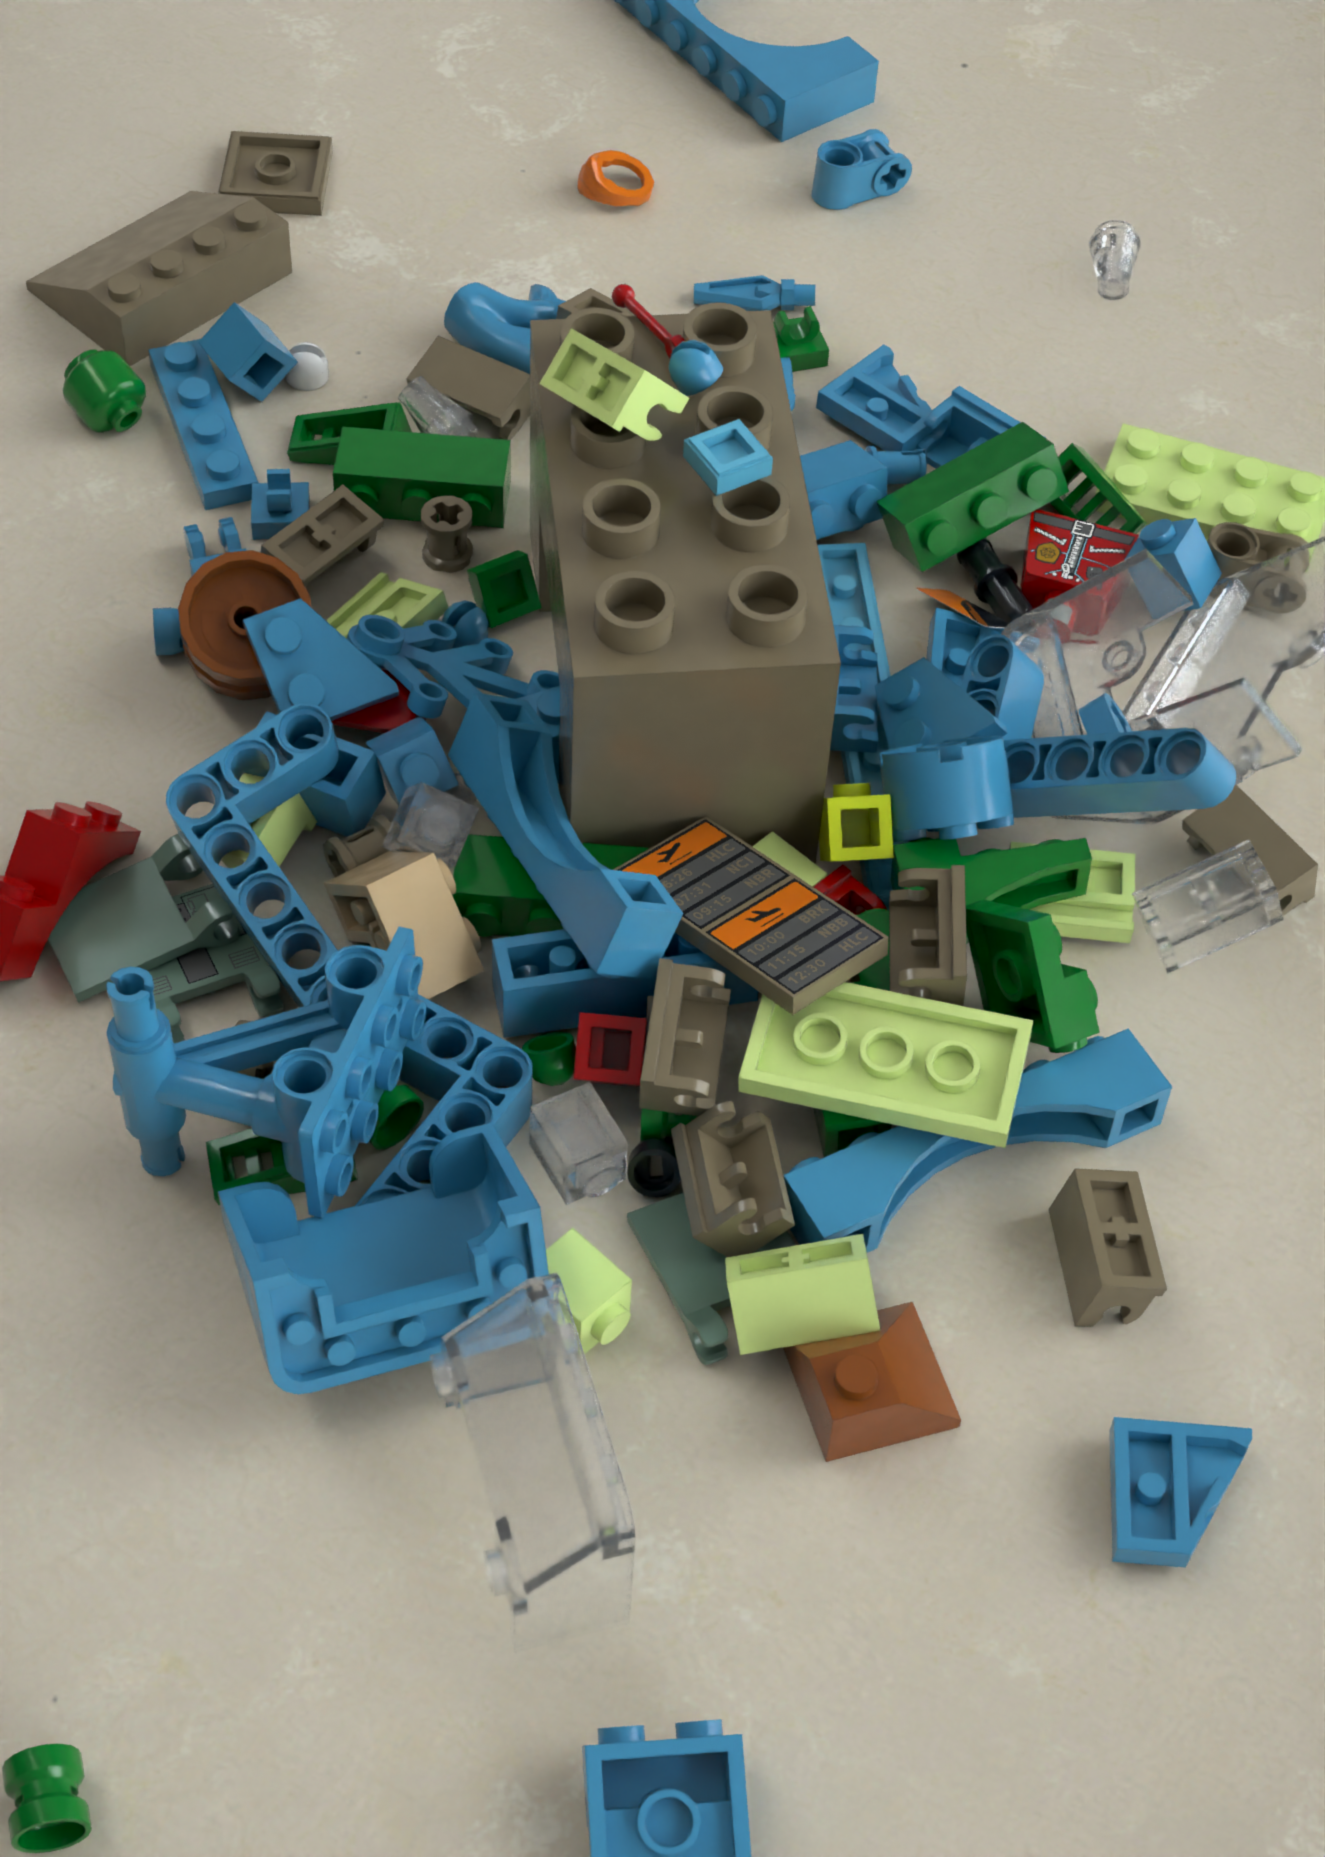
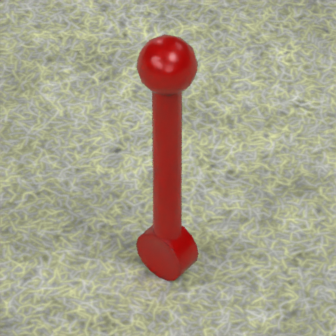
(624, 297)

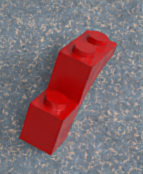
(47, 868)

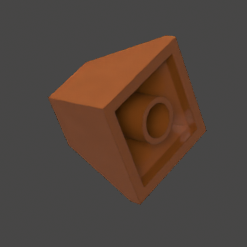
(873, 1386)

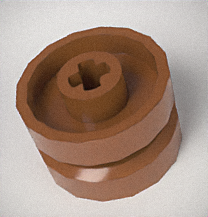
(214, 611)

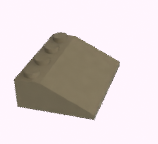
(168, 272)

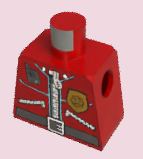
(1066, 553)

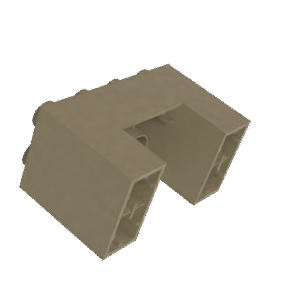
(682, 616)

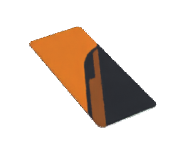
(965, 607)

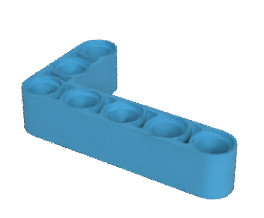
(1091, 770)
(228, 830)
(464, 1092)

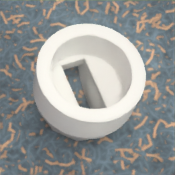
(312, 367)

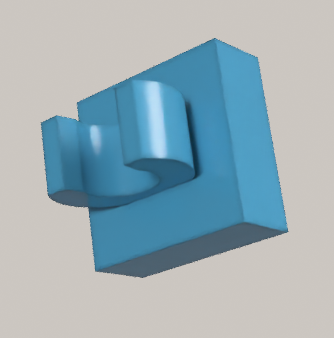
(277, 503)

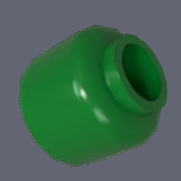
(104, 391)

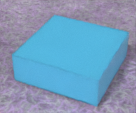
(727, 457)

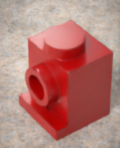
(610, 1049)

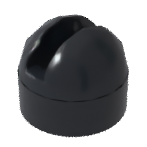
(640, 1168)

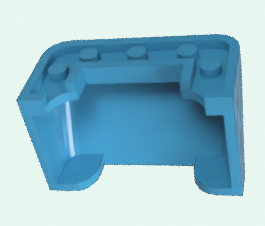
(385, 1276)

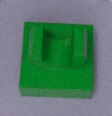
(801, 340)
(504, 588)

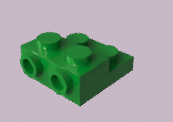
(1023, 976)

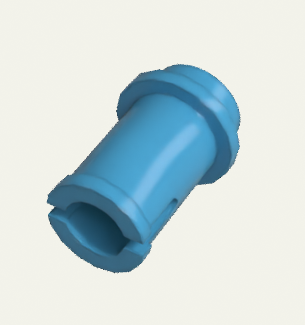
(902, 466)

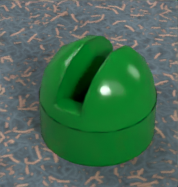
(551, 1057)

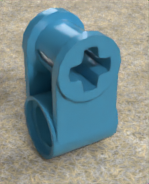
(858, 170)

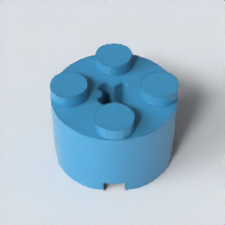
(947, 787)

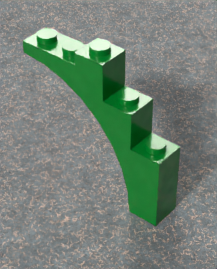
(1010, 877)

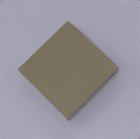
(278, 170)

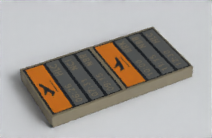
(759, 916)

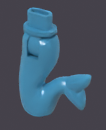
(497, 323)

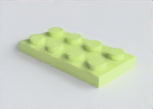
(1192, 480)
(892, 1061)

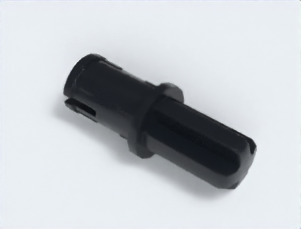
(994, 581)

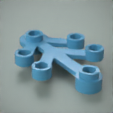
(432, 650)

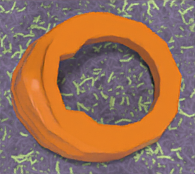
(603, 190)

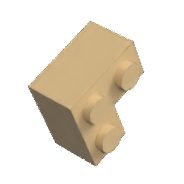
(415, 894)

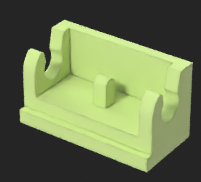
(609, 386)
(801, 1294)

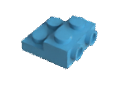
(667, 1793)

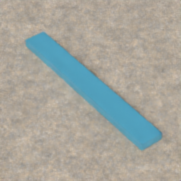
(854, 604)

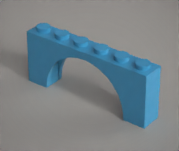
(776, 85)

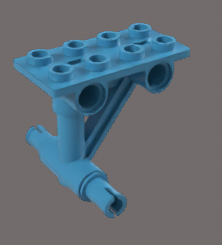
(326, 1074)

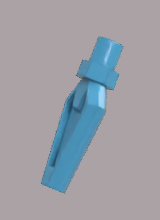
(756, 293)

